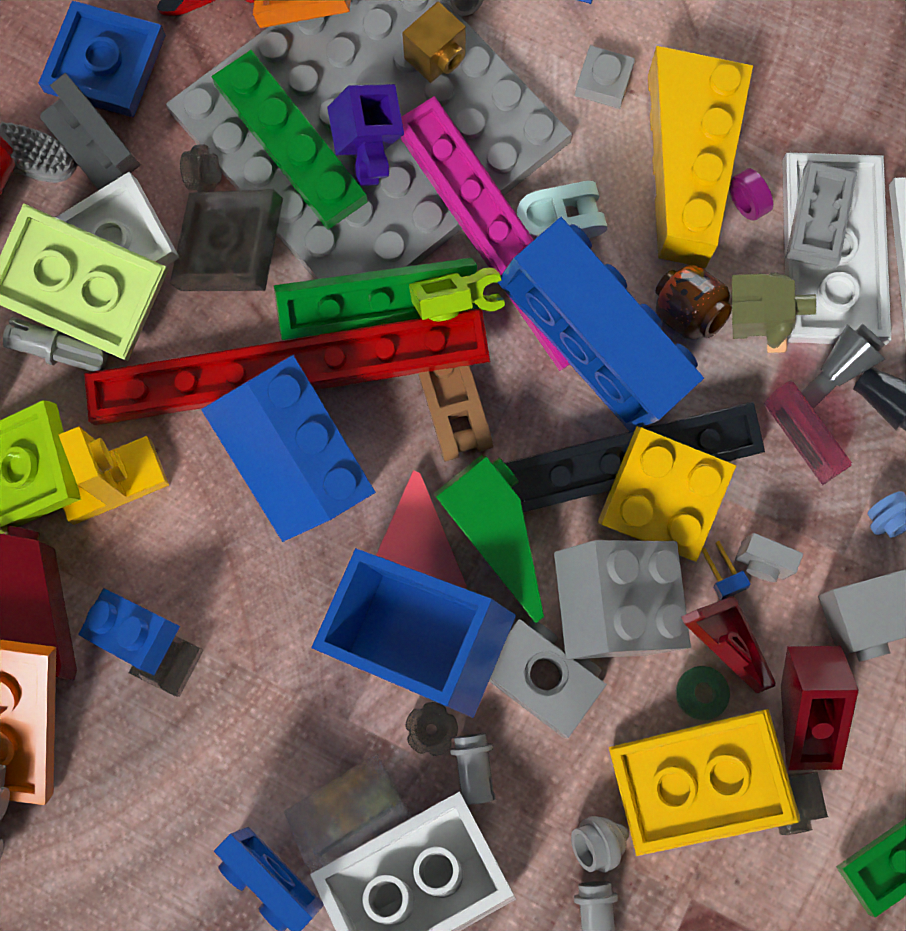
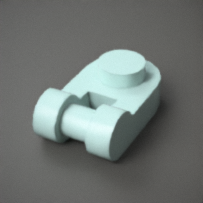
(545, 206)

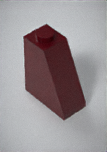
(33, 597)

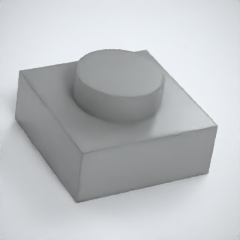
(604, 77)
(768, 558)

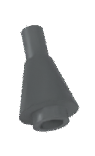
(850, 357)

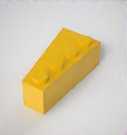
(695, 140)

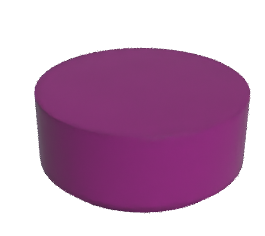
(751, 194)

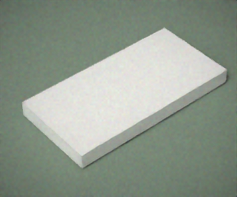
(859, 285)

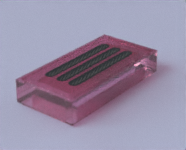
(807, 432)

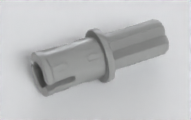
(52, 345)

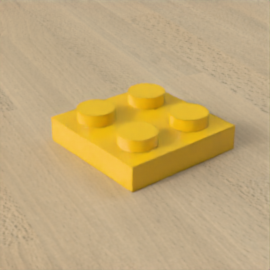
(666, 492)

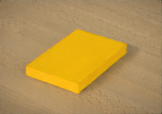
(704, 783)

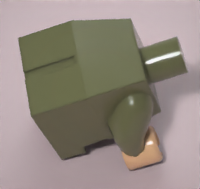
(767, 308)

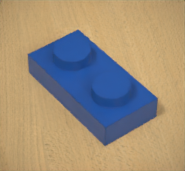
(128, 631)

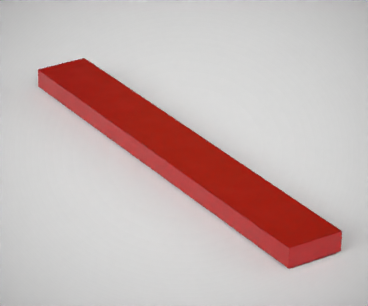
(325, 359)

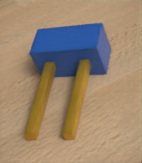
(729, 586)

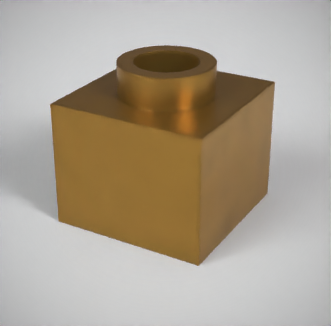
(435, 42)

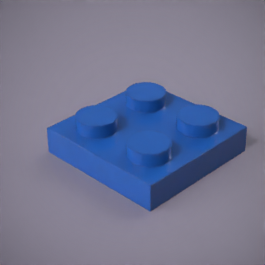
(104, 56)
(253, 864)

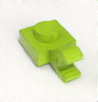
(447, 295)

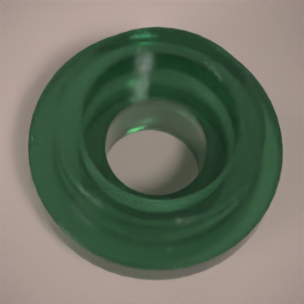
(686, 693)

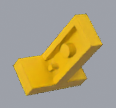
(109, 477)

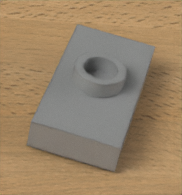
(821, 215)

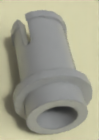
(474, 768)
(596, 905)

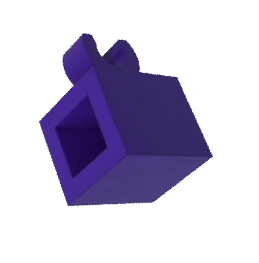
(365, 124)

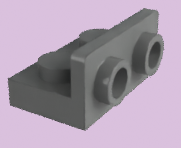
(87, 135)

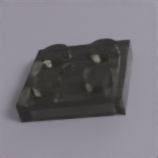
(227, 241)

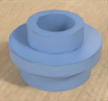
(889, 515)

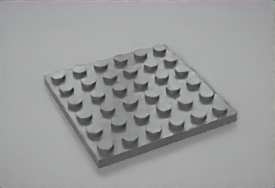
(404, 213)

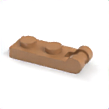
(449, 396)

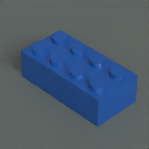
(600, 326)

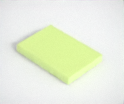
(77, 282)

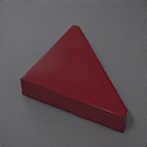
(731, 639)

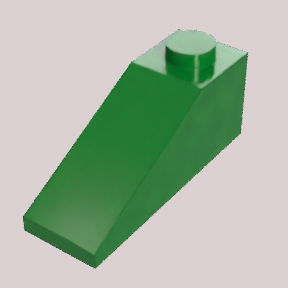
(494, 522)

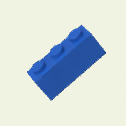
(288, 449)

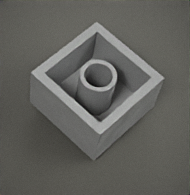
(621, 599)

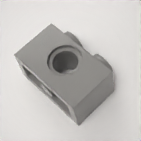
(577, 684)

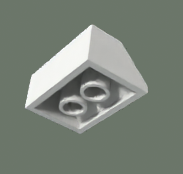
(416, 876)

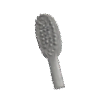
(37, 154)

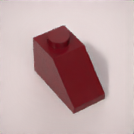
(817, 707)

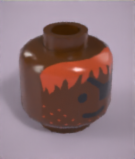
(693, 302)

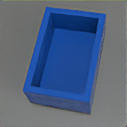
(415, 631)

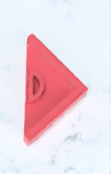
(418, 538)

